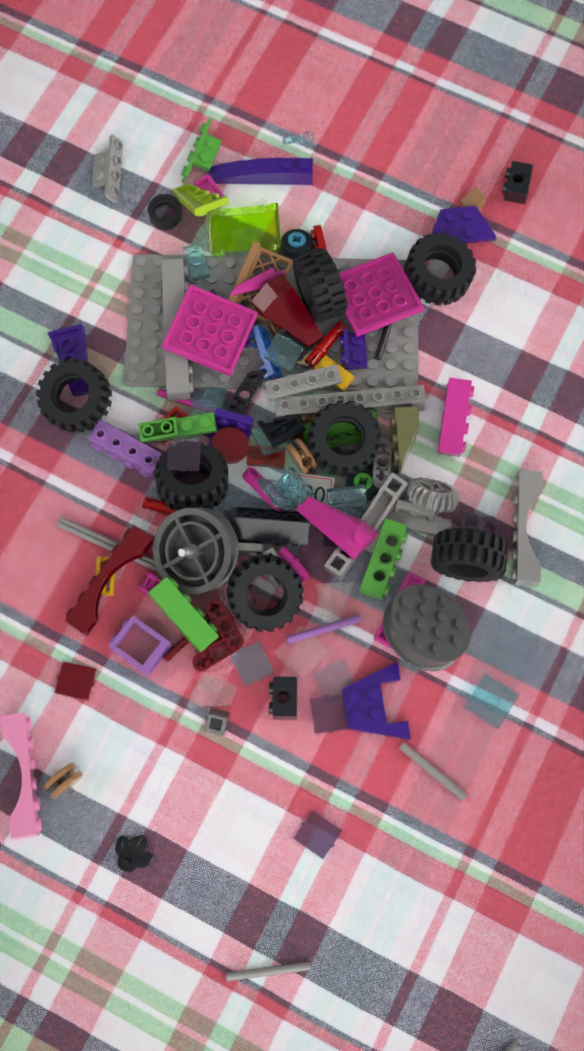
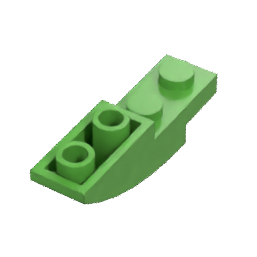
(177, 429)

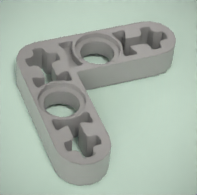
(376, 468)

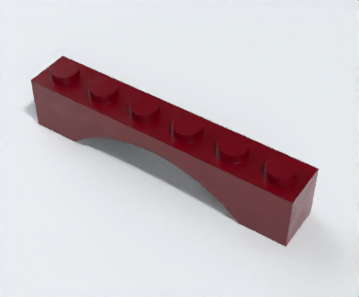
(133, 547)

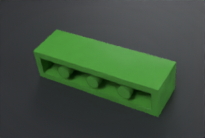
(183, 614)

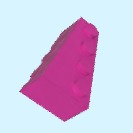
(454, 417)

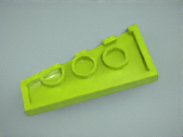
(198, 200)

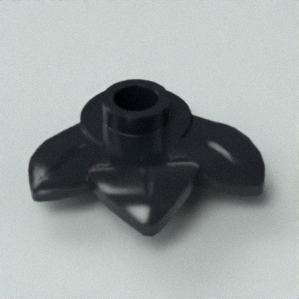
(135, 850)

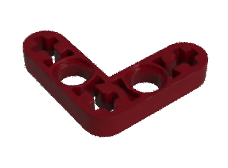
(224, 643)

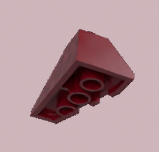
(284, 307)

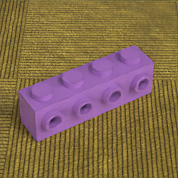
(125, 449)

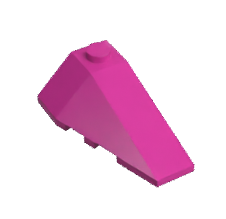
(343, 529)

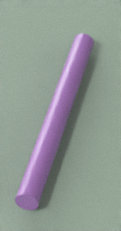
(323, 629)

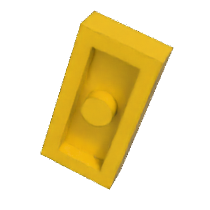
(346, 377)

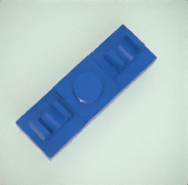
(262, 343)

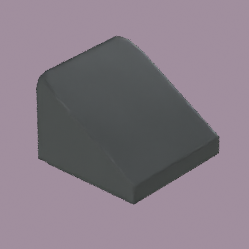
(217, 721)

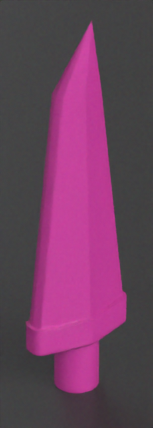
(256, 282)

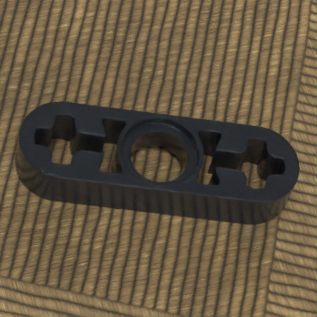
(247, 381)

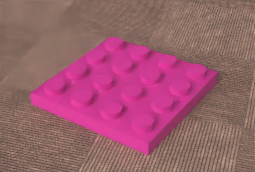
(378, 294)
(210, 330)

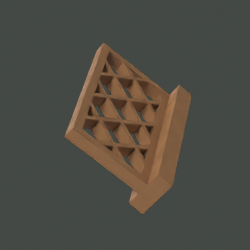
(250, 266)

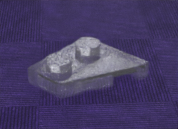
(332, 600)
(211, 693)

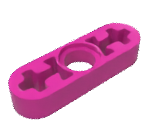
(251, 477)

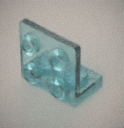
(288, 491)

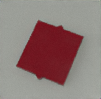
(75, 681)

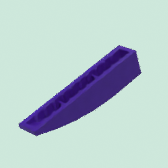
(264, 171)

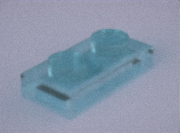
(196, 262)

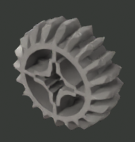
(433, 495)

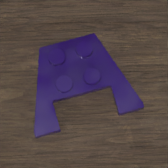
(366, 708)

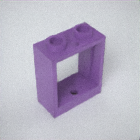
(153, 660)

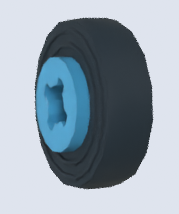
(296, 242)

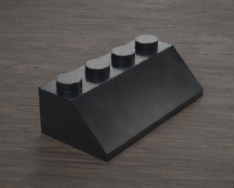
(270, 526)

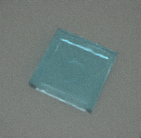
(491, 701)

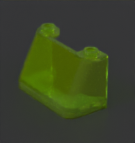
(239, 227)

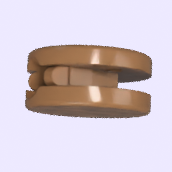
(302, 456)
(63, 780)

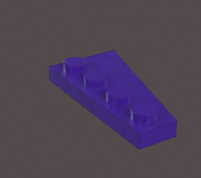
(68, 344)

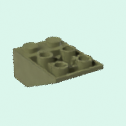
(404, 431)

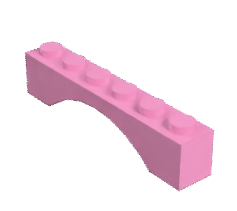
(24, 818)

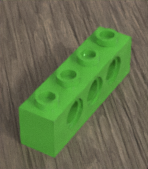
(390, 530)

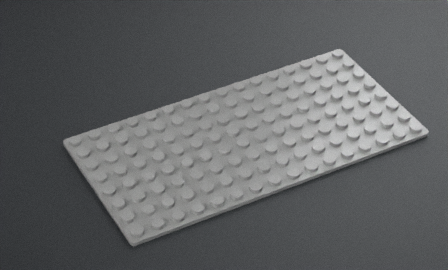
(145, 331)

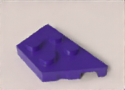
(465, 224)

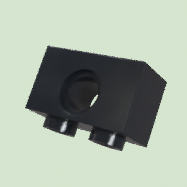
(520, 173)
(285, 710)

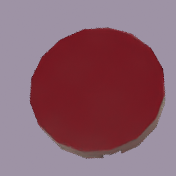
(231, 443)

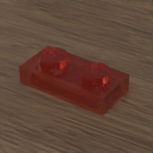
(272, 460)

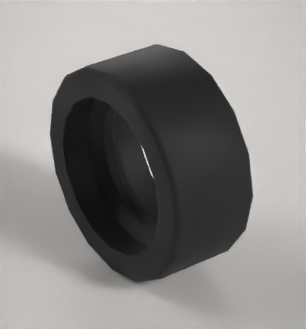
(165, 199)

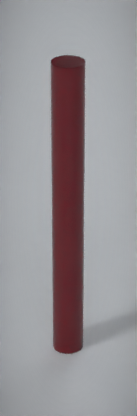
(183, 641)

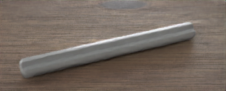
(100, 540)

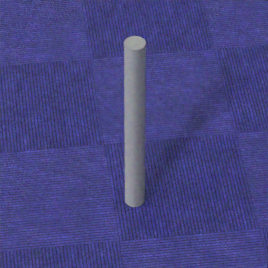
(433, 771)
(268, 971)

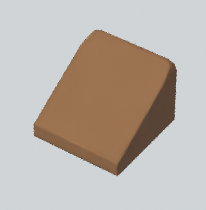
(474, 198)

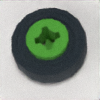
(363, 476)

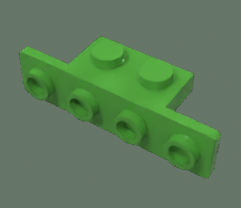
(205, 151)

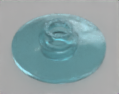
(208, 400)

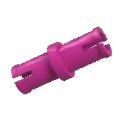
(286, 555)

